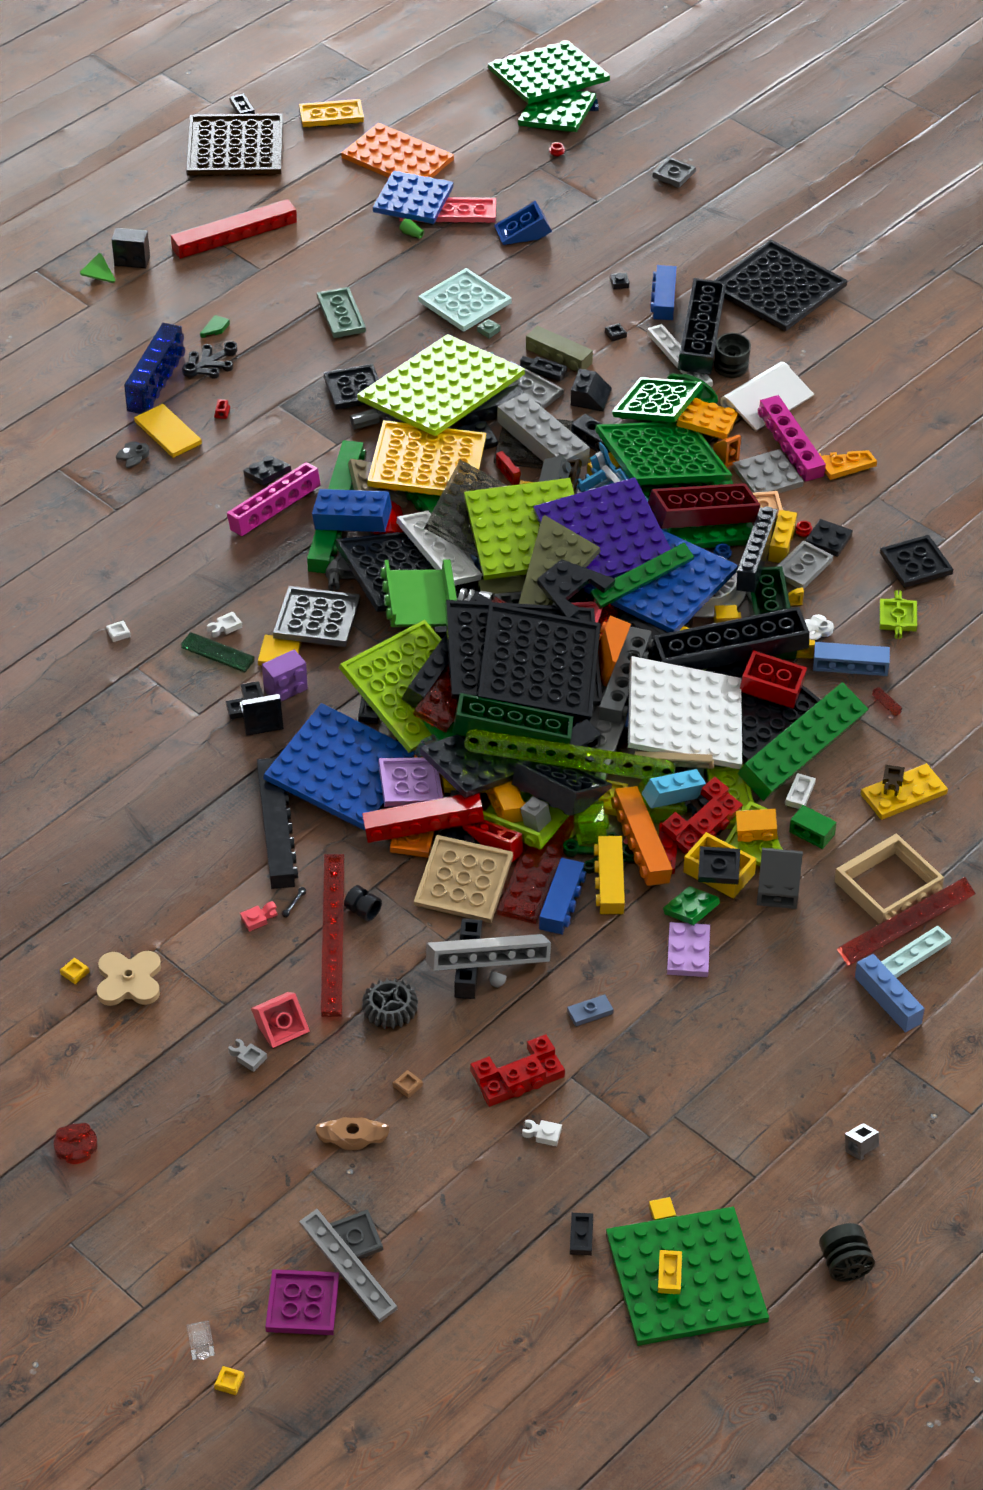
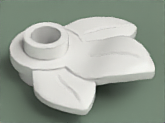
(819, 627)

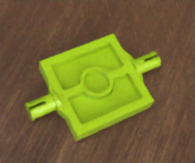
(898, 614)

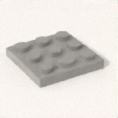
(768, 473)

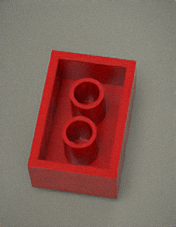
(773, 679)

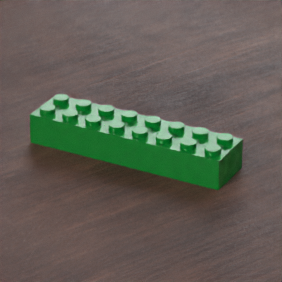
(802, 741)

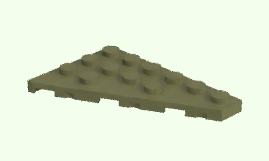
(552, 545)

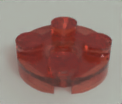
(71, 1133)

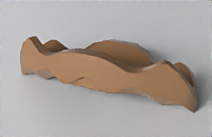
(336, 1132)

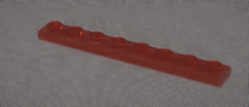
(906, 921)

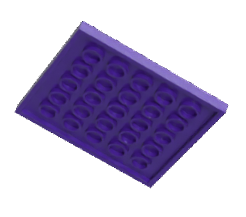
(613, 519)

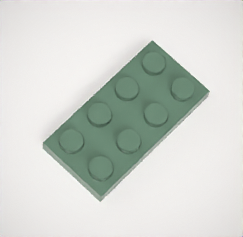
(341, 312)

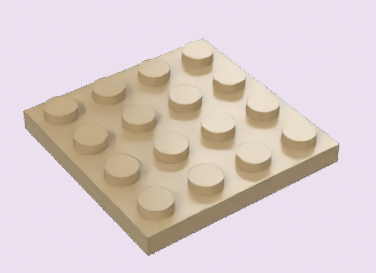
(463, 878)

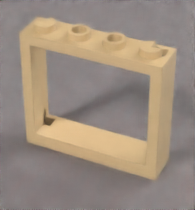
(893, 845)

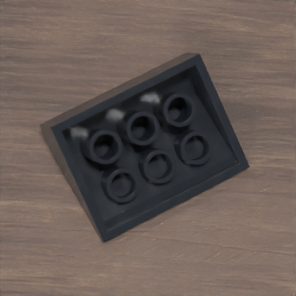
(560, 786)

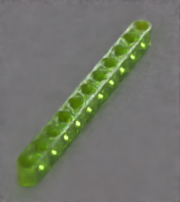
(561, 750)

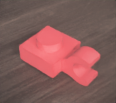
(257, 917)

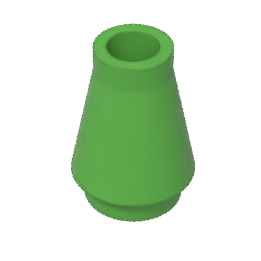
(410, 228)

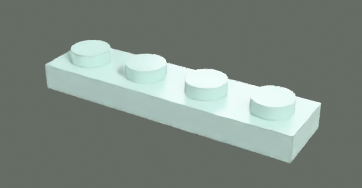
(917, 951)

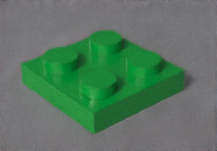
(691, 905)

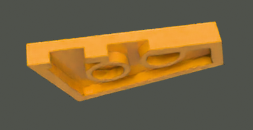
(847, 463)

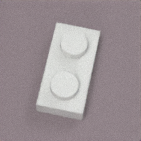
(800, 791)

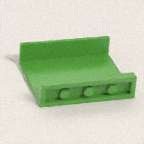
(417, 594)

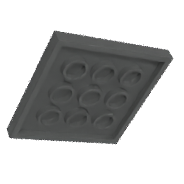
(316, 616)

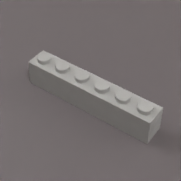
(488, 952)

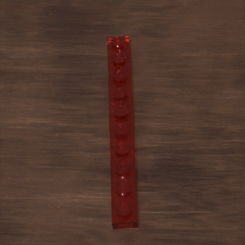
(332, 936)

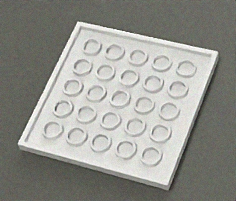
(684, 711)

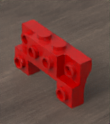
(710, 818)
(519, 1076)

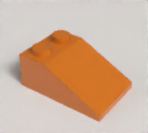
(610, 645)

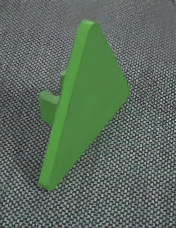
(98, 269)

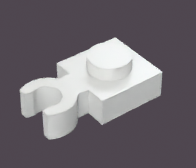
(226, 623)
(545, 1133)

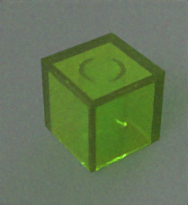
(591, 824)

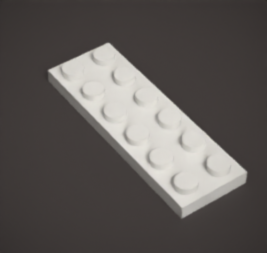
(437, 549)

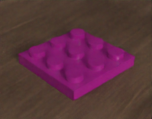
(302, 1302)

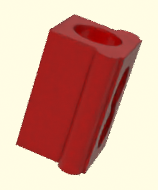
(222, 406)

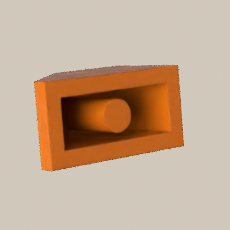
(728, 450)

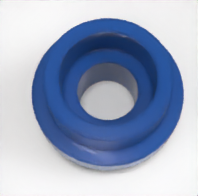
(723, 550)

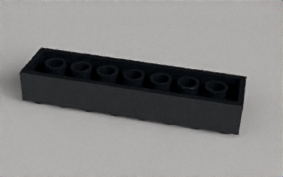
(701, 326)
(734, 640)

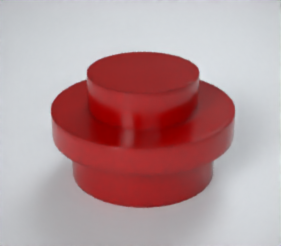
(556, 149)
(803, 528)

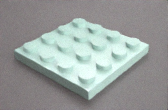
(464, 299)

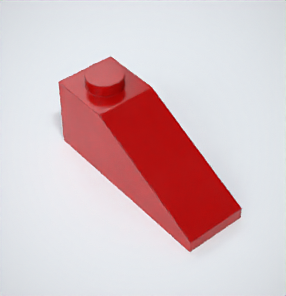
(496, 836)

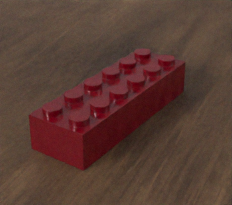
(703, 505)

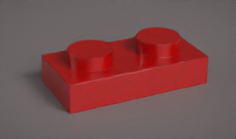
(507, 468)

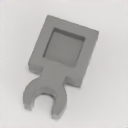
(248, 1056)

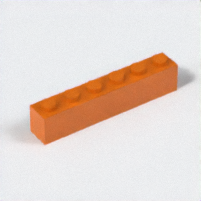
(641, 836)

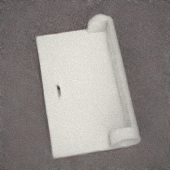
(774, 381)

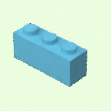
(673, 788)

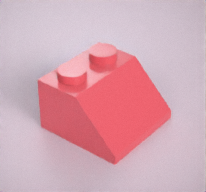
(280, 1019)

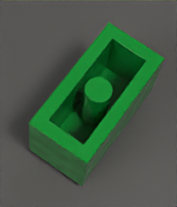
(812, 827)

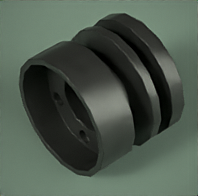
(732, 355)
(846, 1252)

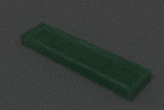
(217, 652)

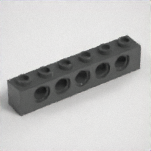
(616, 697)

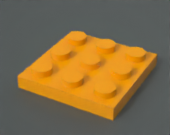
(708, 418)

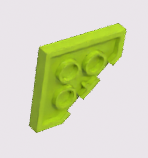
(755, 847)

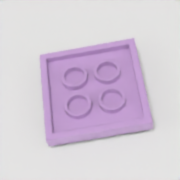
(408, 781)

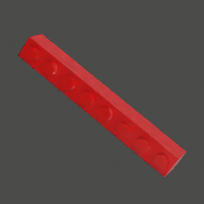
(233, 228)

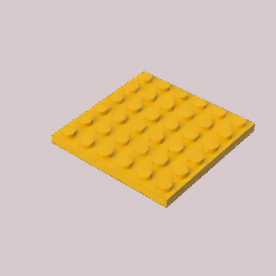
(419, 461)

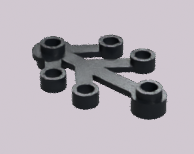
(191, 369)

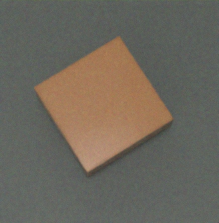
(407, 1084)

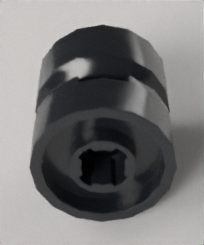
(363, 902)

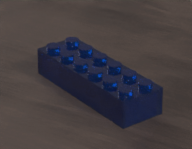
(154, 368)

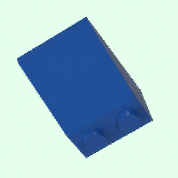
(523, 225)

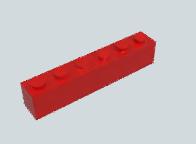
(422, 817)

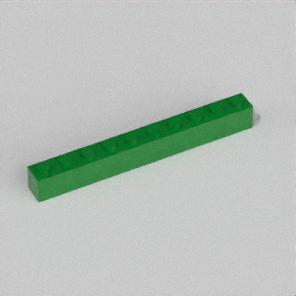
(323, 544)

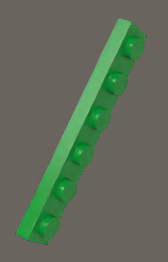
(644, 575)

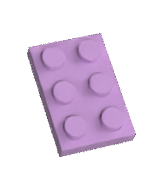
(688, 949)

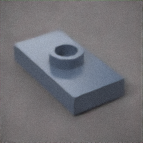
(590, 1010)

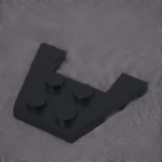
(566, 580)

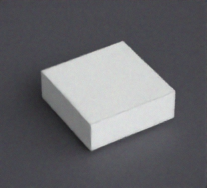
(118, 631)

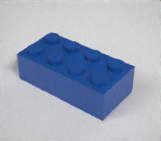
(352, 510)

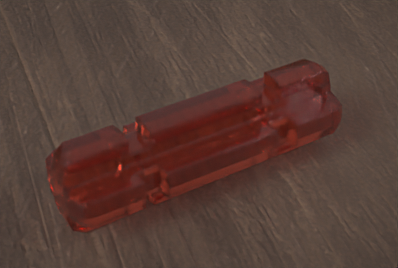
(887, 701)

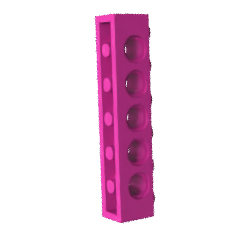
(791, 438)
(273, 499)

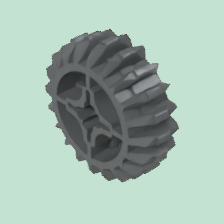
(389, 998)

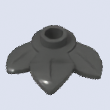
(133, 453)

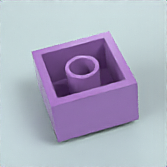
(285, 675)

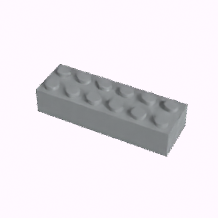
(540, 430)

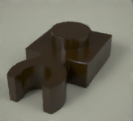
(893, 778)

